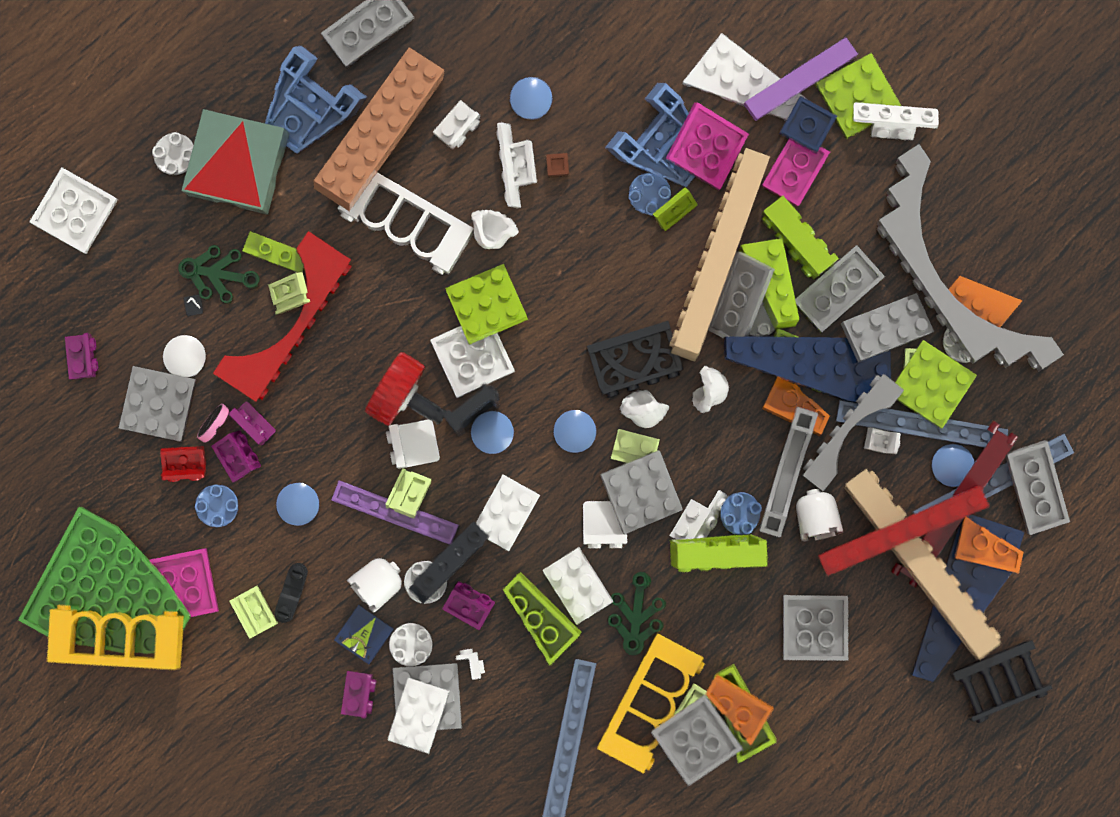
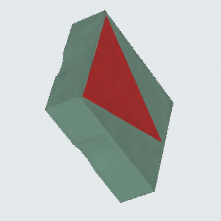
(235, 161)

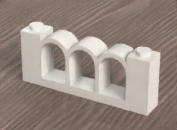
(451, 246)

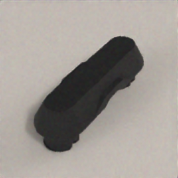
(291, 592)

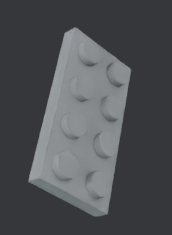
(366, 28)
(838, 289)
(741, 297)
(887, 327)
(1037, 487)

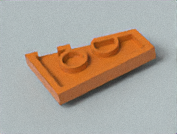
(984, 301)
(784, 399)
(987, 549)
(739, 706)

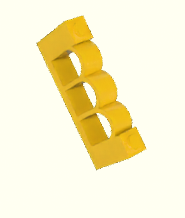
(63, 637)
(625, 750)

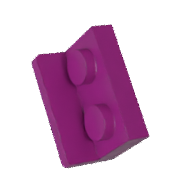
(81, 356)
(253, 422)
(236, 455)
(468, 605)
(357, 694)

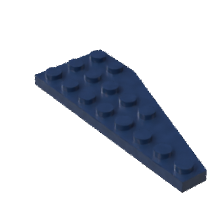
(810, 362)
(979, 583)

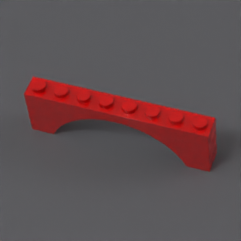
(322, 269)
(903, 530)

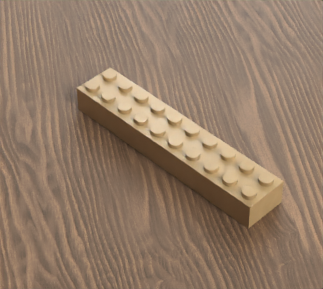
(721, 251)
(924, 568)

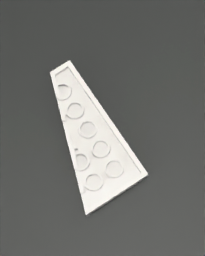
(734, 76)

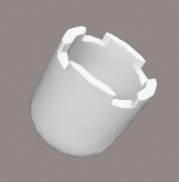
(818, 515)
(376, 582)

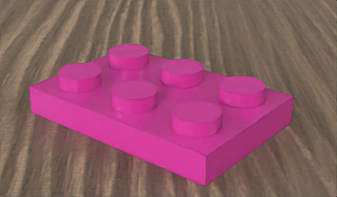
(794, 172)

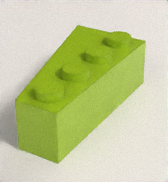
(799, 238)
(779, 297)
(718, 552)
(542, 618)
(765, 736)

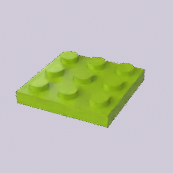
(855, 84)
(486, 304)
(933, 384)

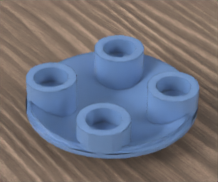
(531, 98)
(649, 192)
(574, 431)
(492, 432)
(951, 464)
(297, 504)
(216, 505)
(740, 513)

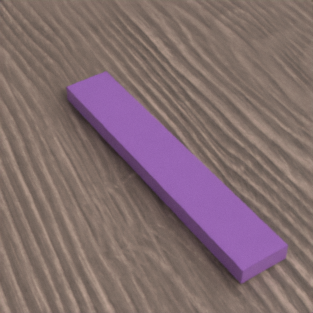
(800, 79)
(375, 506)

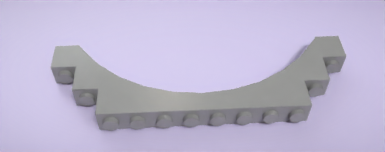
(971, 332)

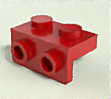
(183, 463)

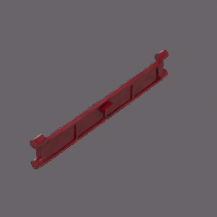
(979, 474)

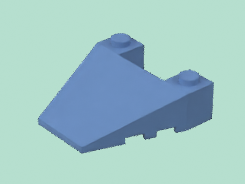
(306, 107)
(654, 144)

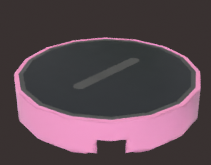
(214, 420)

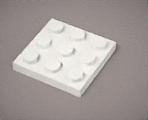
(73, 210)
(471, 364)

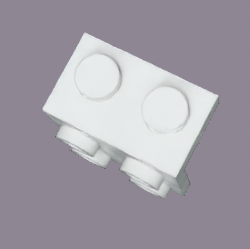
(413, 444)
(601, 525)

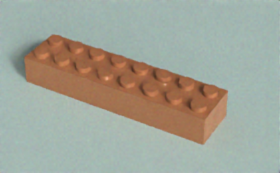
(378, 129)

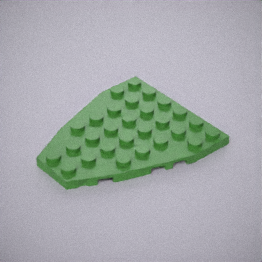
(105, 574)

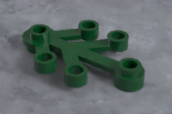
(216, 273)
(636, 616)

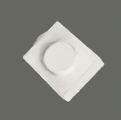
(882, 441)
(476, 666)

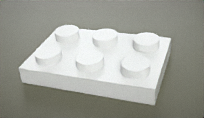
(506, 512)
(577, 585)
(418, 715)

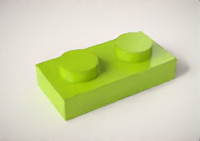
(675, 209)

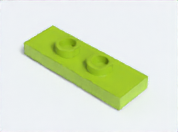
(273, 252)

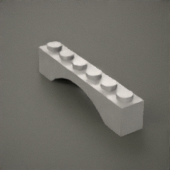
(825, 466)
(788, 471)

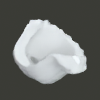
(492, 228)
(713, 391)
(643, 409)

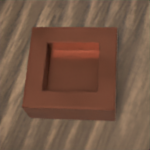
(557, 164)

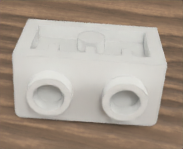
(457, 124)

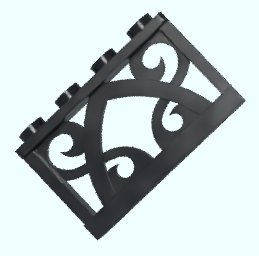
(607, 347)
(472, 409)

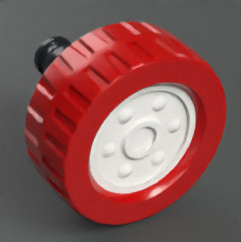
(399, 390)

